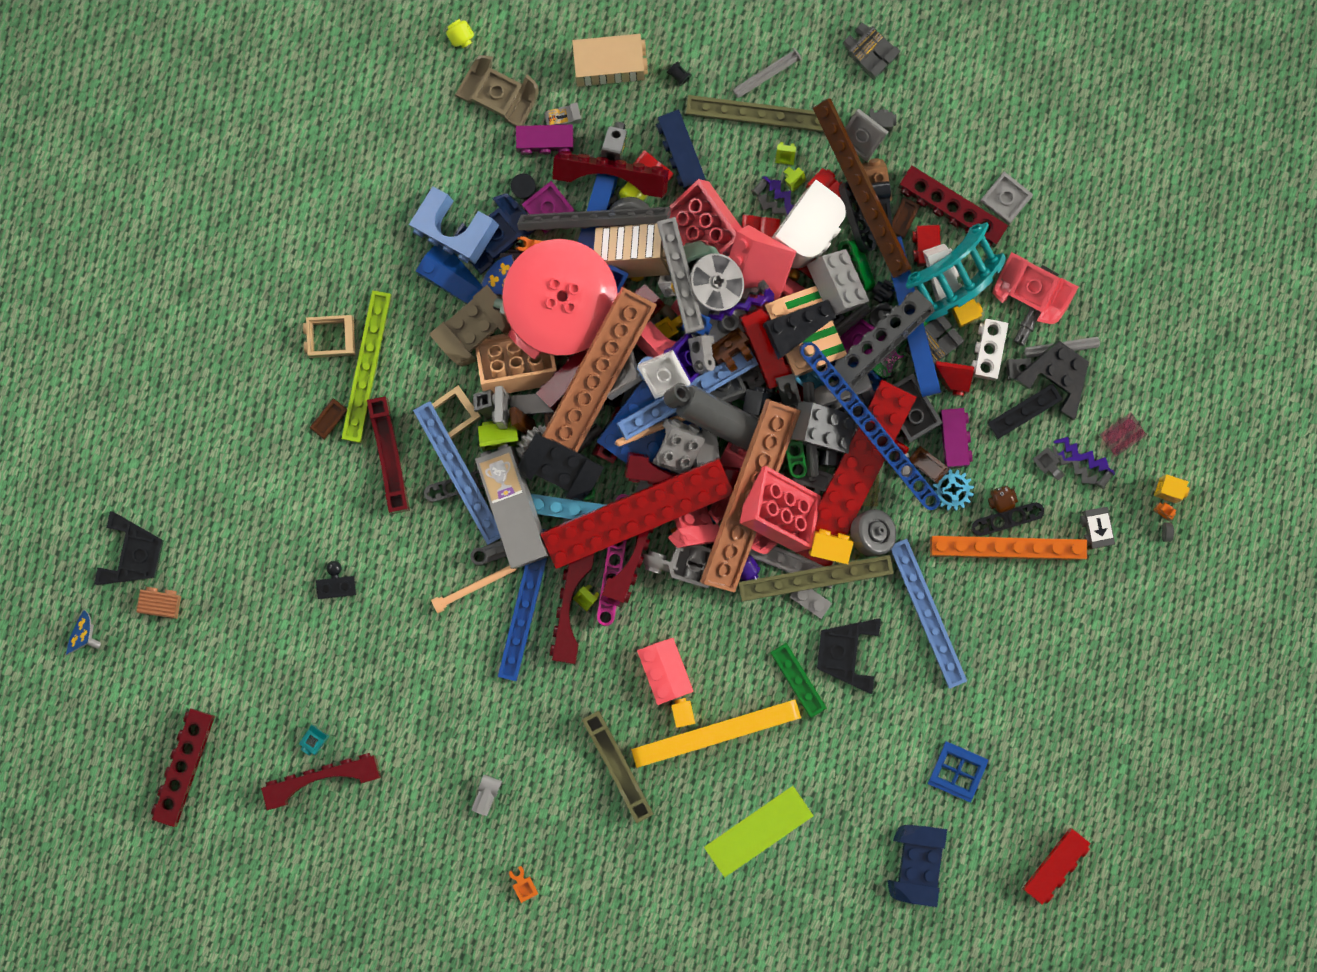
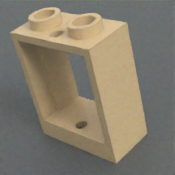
(308, 329)
(466, 403)

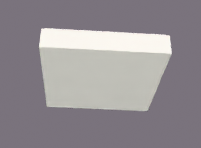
(663, 373)

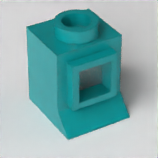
(313, 740)

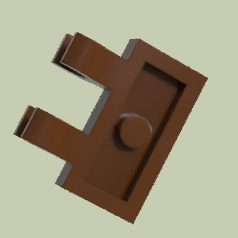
(728, 346)

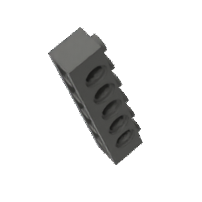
(923, 309)

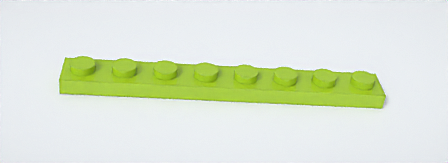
(366, 366)

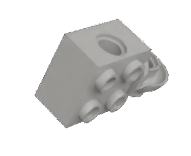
(686, 563)

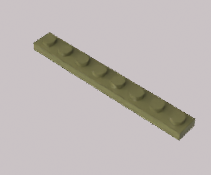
(753, 113)
(815, 578)

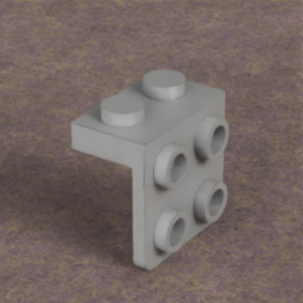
(680, 444)

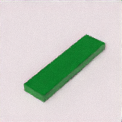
(798, 680)

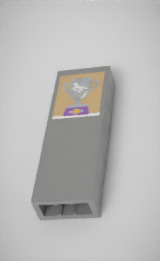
(512, 506)

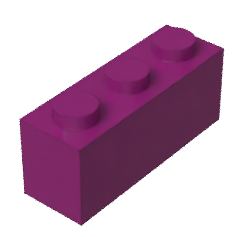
(544, 139)
(955, 438)

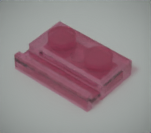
(1123, 434)

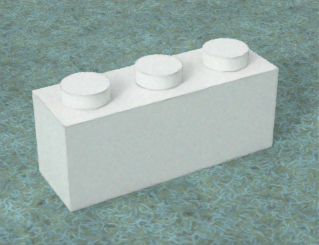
(931, 257)

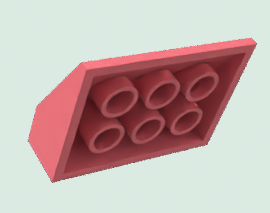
(705, 217)
(762, 259)
(781, 510)

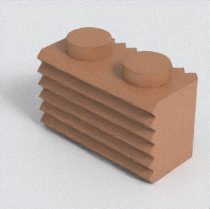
(158, 603)

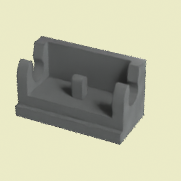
(788, 390)

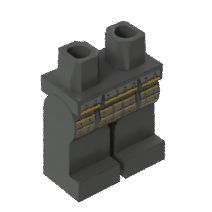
(871, 51)
(946, 344)

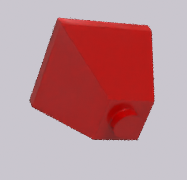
(955, 377)

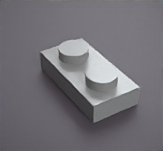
(812, 602)

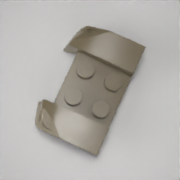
(498, 91)
(470, 327)

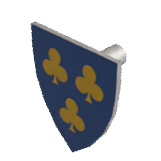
(496, 274)
(82, 634)

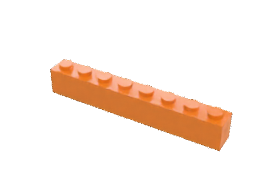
(1008, 548)

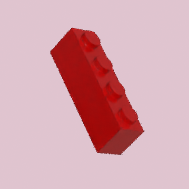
(762, 348)
(1056, 866)

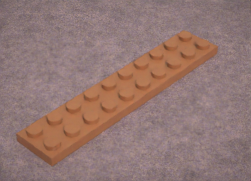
(599, 369)
(734, 539)

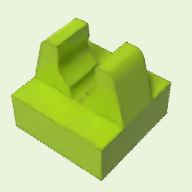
(785, 154)
(795, 178)
(585, 597)

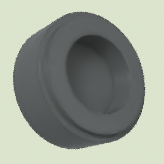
(1167, 532)

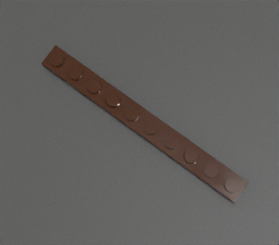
(862, 188)

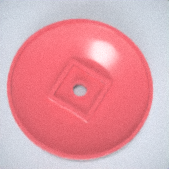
(532, 299)

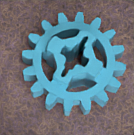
(951, 480)

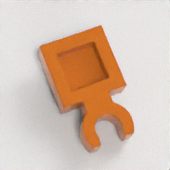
(1165, 511)
(524, 887)

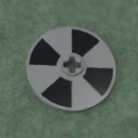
(712, 295)

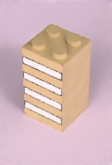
(610, 60)
(632, 249)

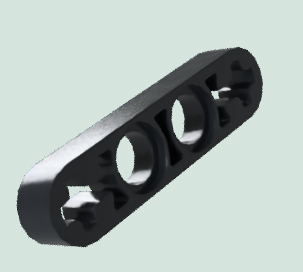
(854, 217)
(1007, 518)

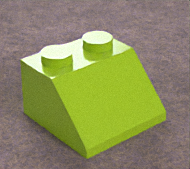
(492, 437)

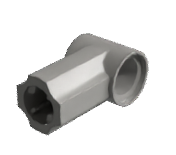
(487, 792)

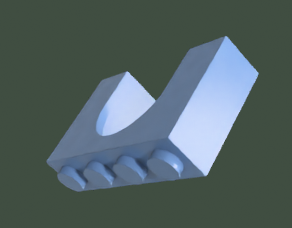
(468, 244)

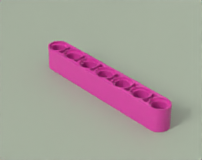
(611, 569)

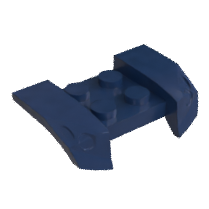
(506, 234)
(919, 865)

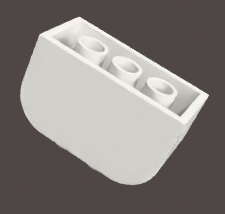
(811, 224)

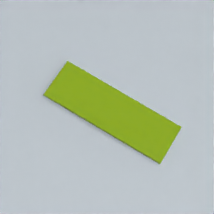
(758, 831)

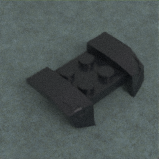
(560, 466)

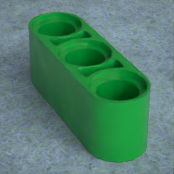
(859, 258)
(798, 459)

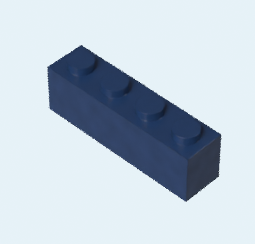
(680, 148)

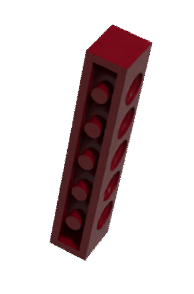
(948, 196)
(159, 811)

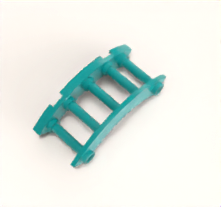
(971, 287)

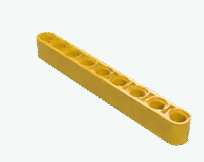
(716, 733)

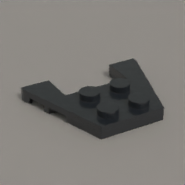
(1063, 369)
(138, 556)
(839, 652)

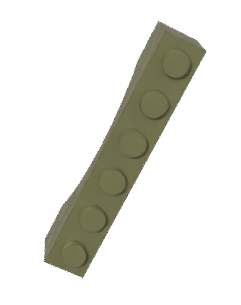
(617, 766)

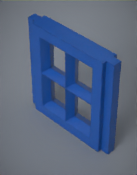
(951, 787)

